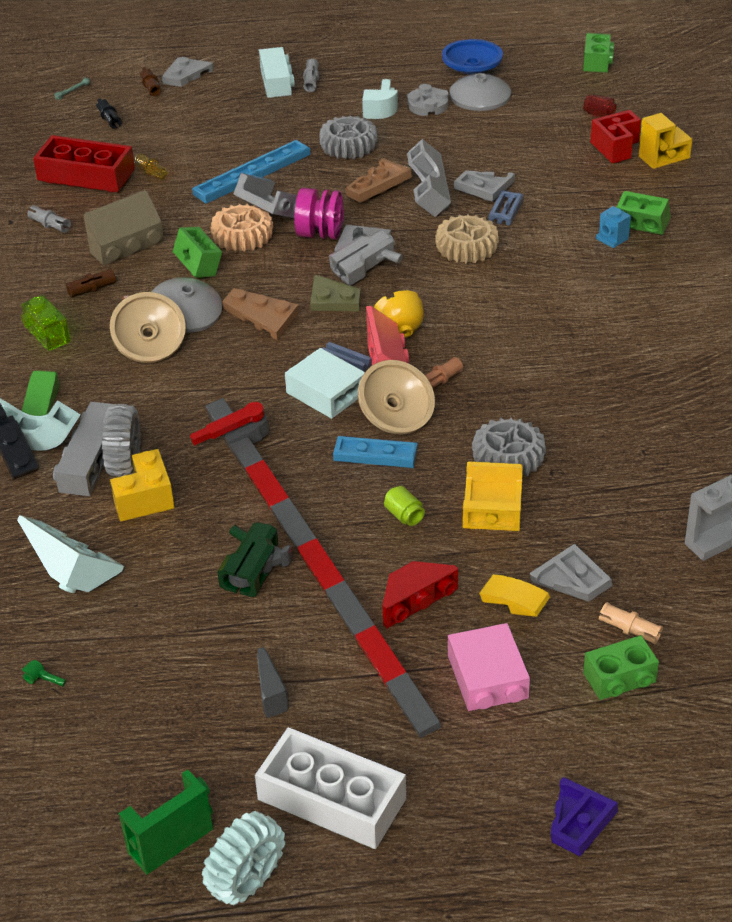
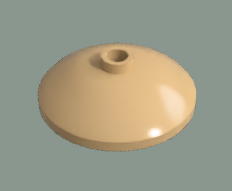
(143, 314)
(404, 388)

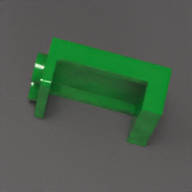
(170, 827)

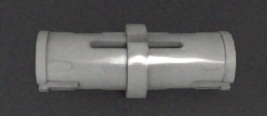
(311, 75)
(49, 219)

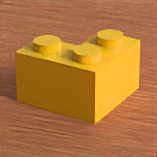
(663, 142)
(145, 490)

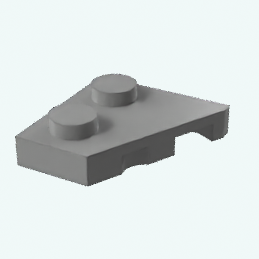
(185, 70)
(483, 184)
(573, 575)

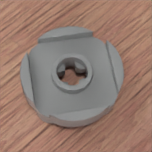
(427, 100)

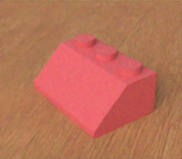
(384, 338)

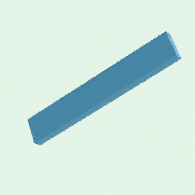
(257, 167)

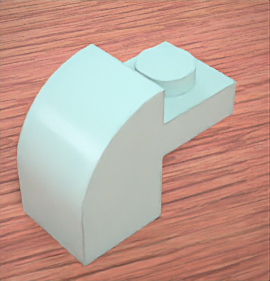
(380, 103)

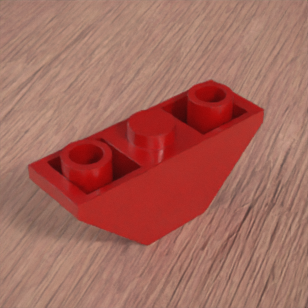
(416, 588)

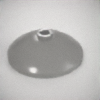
(480, 92)
(196, 299)

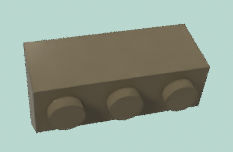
(123, 228)

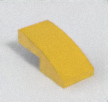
(518, 595)

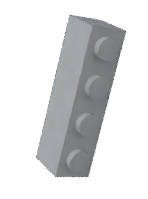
(83, 458)

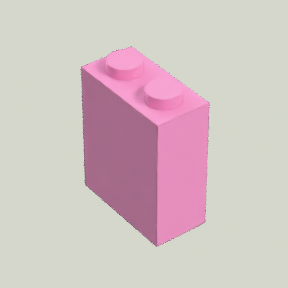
(488, 667)

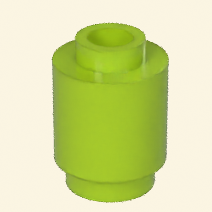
(404, 506)

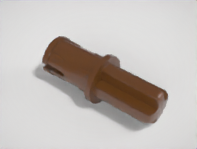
(150, 82)

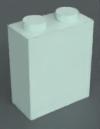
(324, 382)

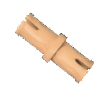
(630, 623)

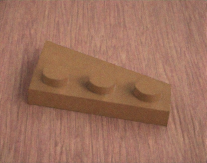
(378, 180)
(263, 311)

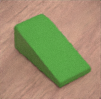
(41, 393)

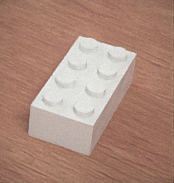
(331, 787)

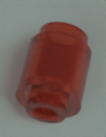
(599, 105)

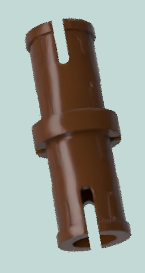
(90, 282)

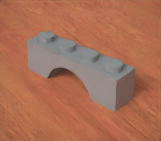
(433, 190)

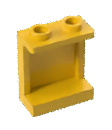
(493, 496)

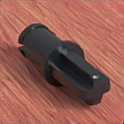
(108, 113)

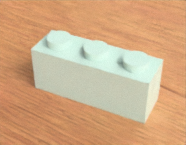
(276, 72)

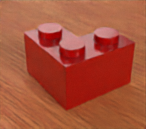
(616, 134)

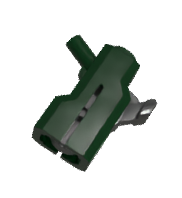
(253, 559)

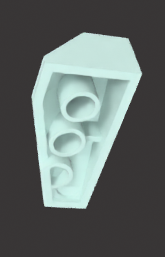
(68, 559)

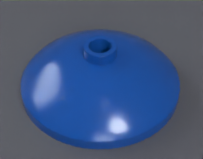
(472, 56)

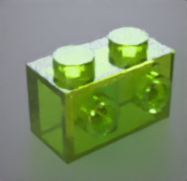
(45, 322)

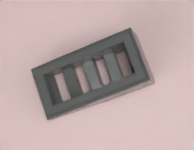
(272, 688)

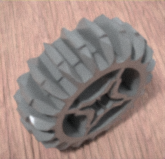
(348, 137)
(120, 439)
(510, 443)

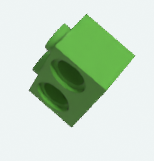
(598, 52)
(646, 211)
(620, 667)

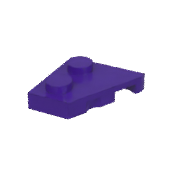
(580, 816)

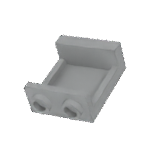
(258, 192)
(710, 519)

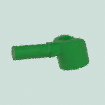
(35, 670)

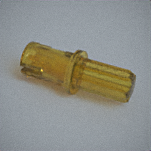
(150, 166)

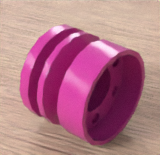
(319, 214)

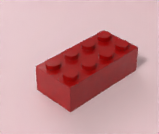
(84, 163)

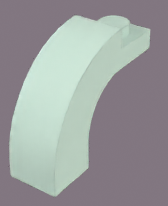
(47, 430)

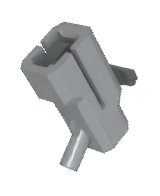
(362, 254)

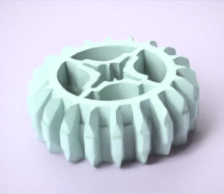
(243, 857)

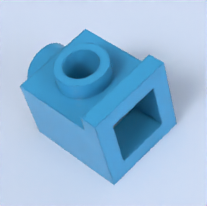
(614, 227)

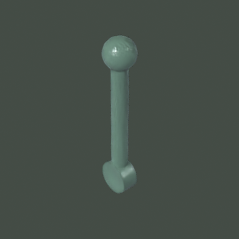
(59, 95)

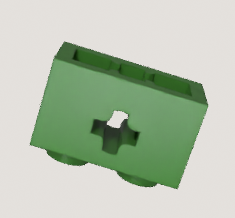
(197, 252)

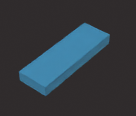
(375, 451)

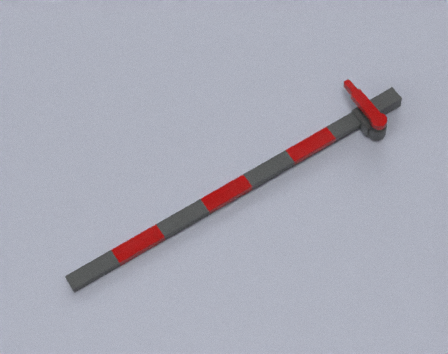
(240, 442)

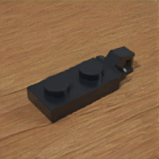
(15, 448)

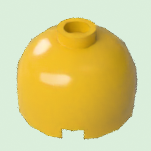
(404, 309)

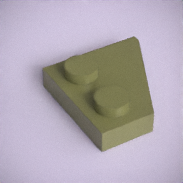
(334, 295)

